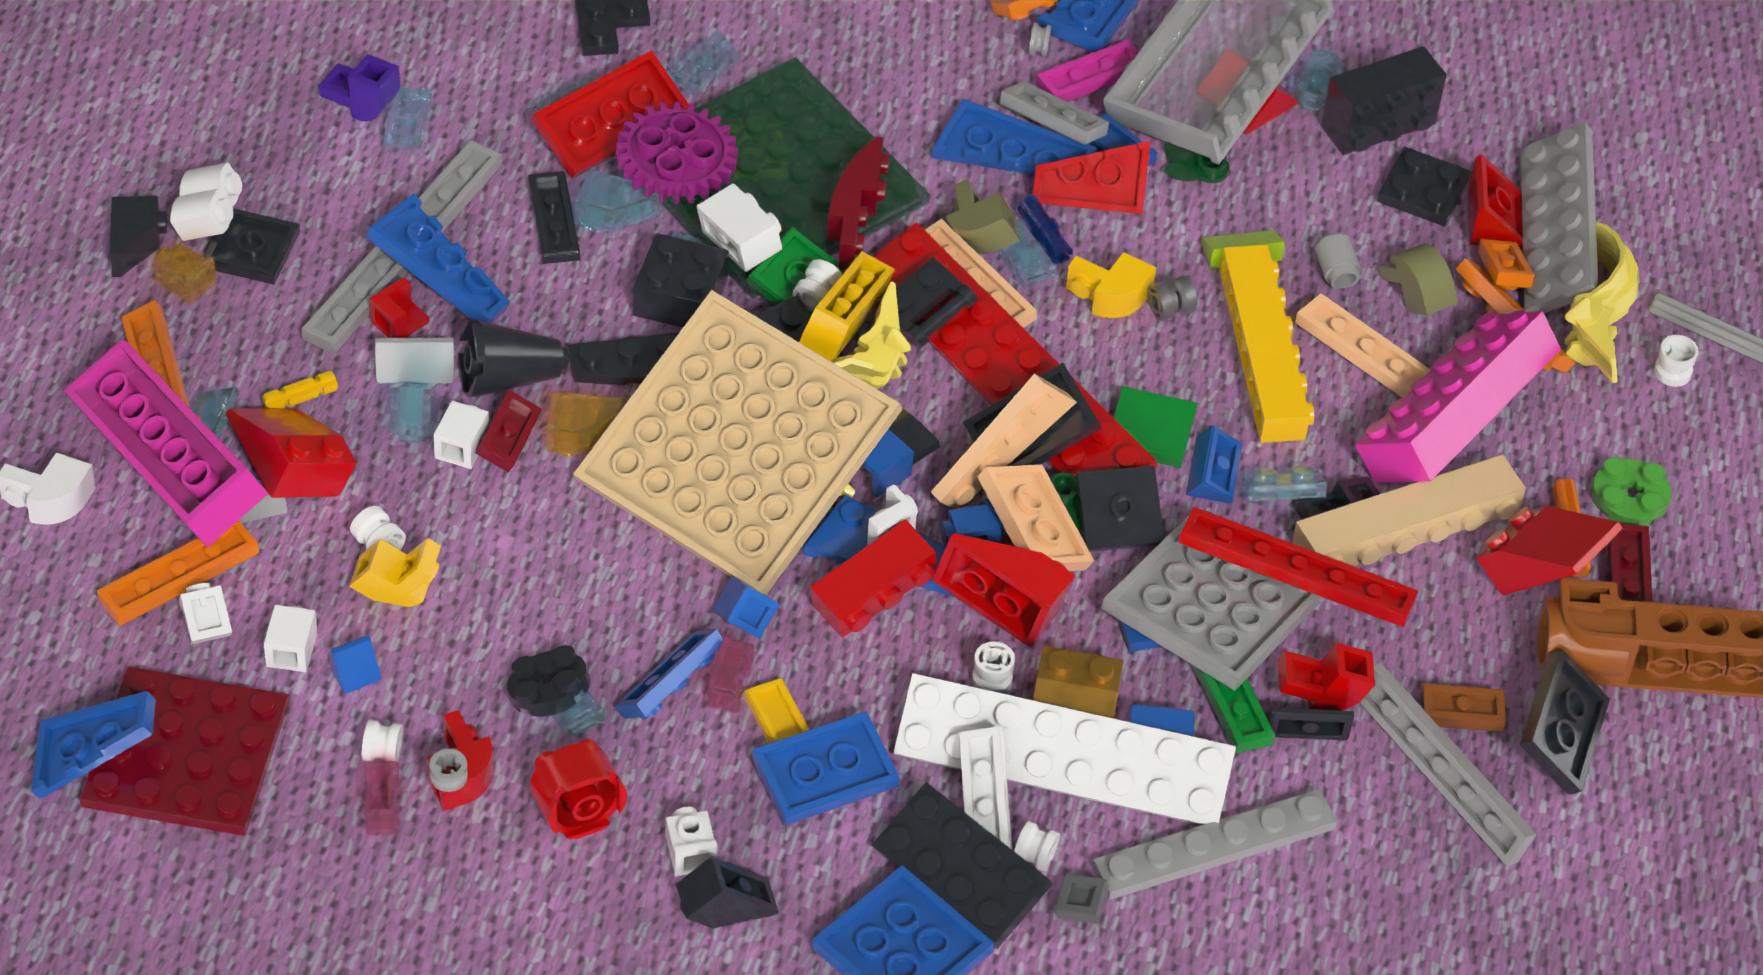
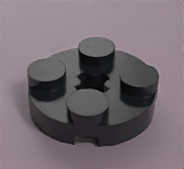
(561, 668)

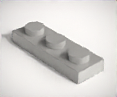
(1053, 113)

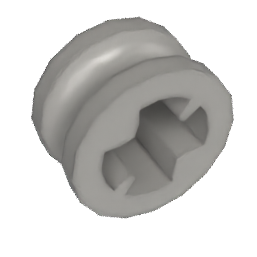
(1040, 39)
(451, 781)

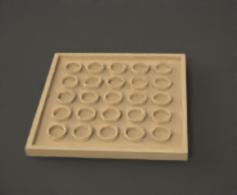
(738, 442)

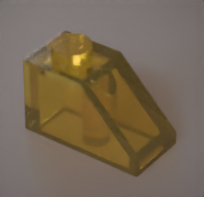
(579, 421)

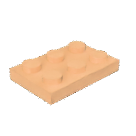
(1035, 513)

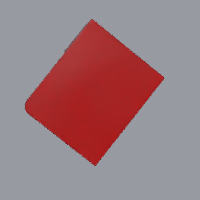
(395, 312)

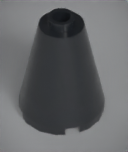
(506, 358)

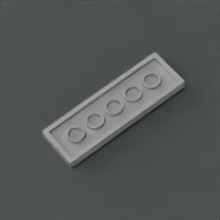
(1559, 218)

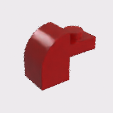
(1329, 683)
(479, 761)

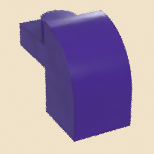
(363, 89)

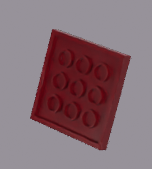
(202, 756)

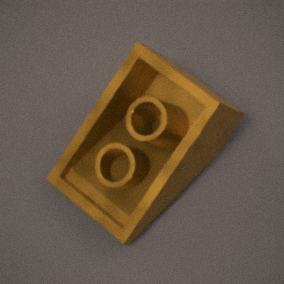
(1078, 681)

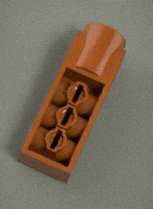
(1653, 642)

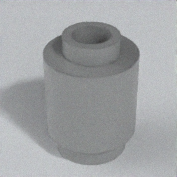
(1338, 260)

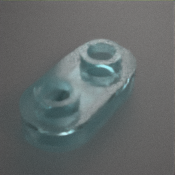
(1315, 79)

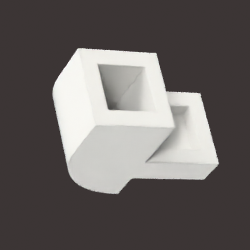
(54, 494)

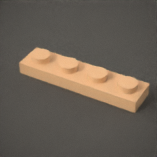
(983, 273)
(1361, 345)

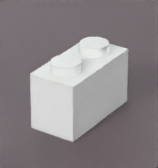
(740, 226)

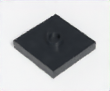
(1120, 508)

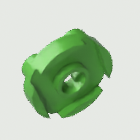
(1631, 473)

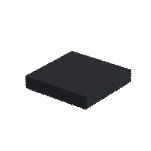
(253, 246)

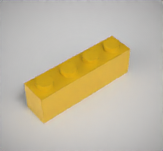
(846, 306)

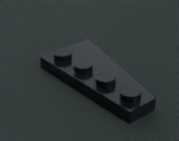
(618, 359)

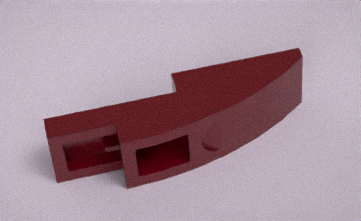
(856, 199)

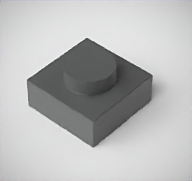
(1082, 898)

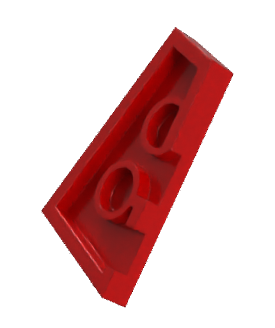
(1096, 181)

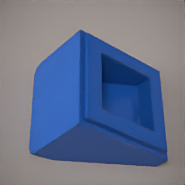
(355, 664)

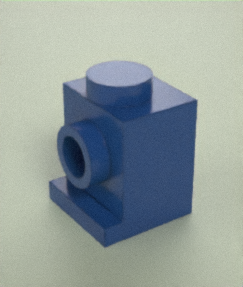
(973, 521)

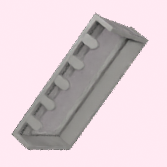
(1212, 69)

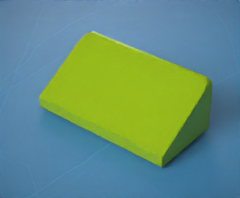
(1214, 245)

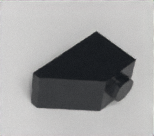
(134, 231)
(725, 895)

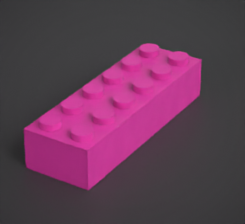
(1457, 397)
(166, 442)

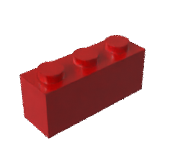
(874, 579)

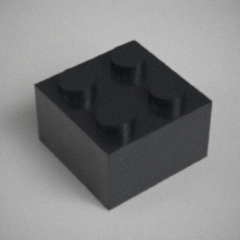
(678, 279)

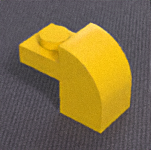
(1113, 291)
(396, 577)

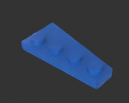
(1002, 141)

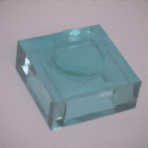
(581, 716)

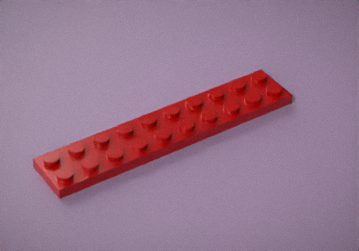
(1002, 356)

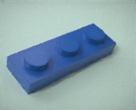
(670, 675)

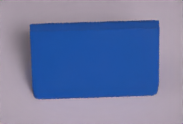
(1214, 466)

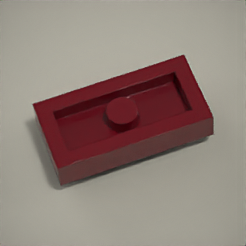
(508, 431)

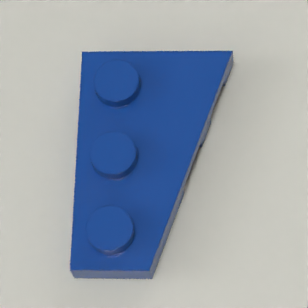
(87, 738)

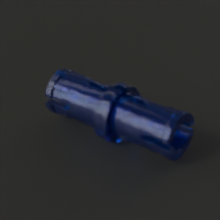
(1045, 229)

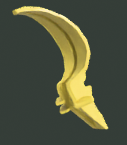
(1595, 311)
(879, 351)

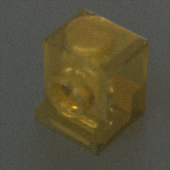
(184, 272)

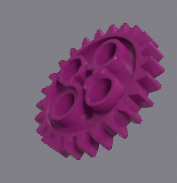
(676, 152)

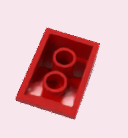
(293, 452)
(1544, 547)
(1005, 584)

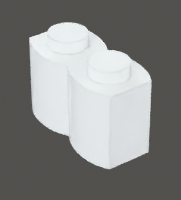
(205, 201)

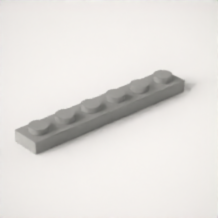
(1447, 768)
(1215, 843)

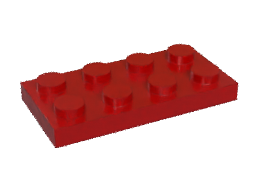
(587, 123)

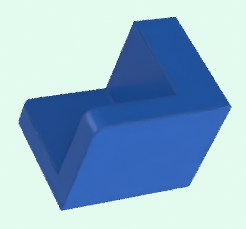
(889, 463)
(745, 607)

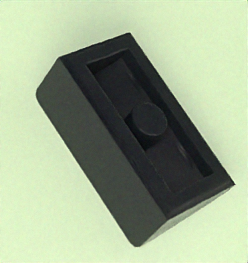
(1310, 723)

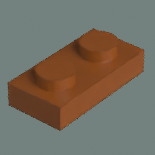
(1464, 706)

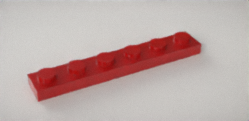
(1298, 566)

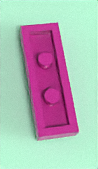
(1087, 72)

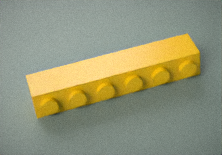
(1265, 344)

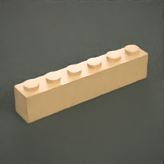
(1414, 513)

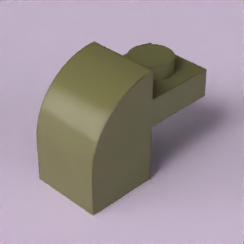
(984, 223)
(1423, 279)

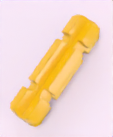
(300, 391)

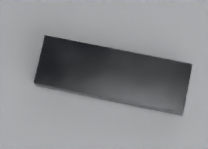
(554, 217)

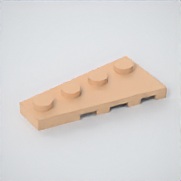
(1009, 434)

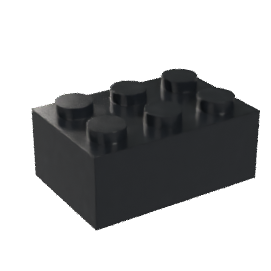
(1383, 100)

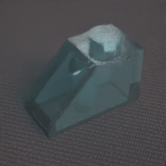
(612, 205)
(412, 410)

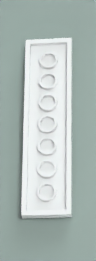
(1071, 750)

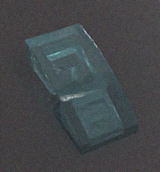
(408, 119)

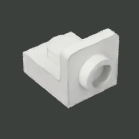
(897, 509)
(205, 613)

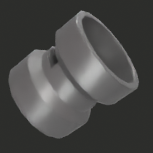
(1172, 298)

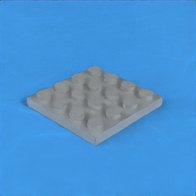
(1208, 609)

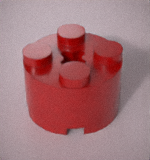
(577, 789)

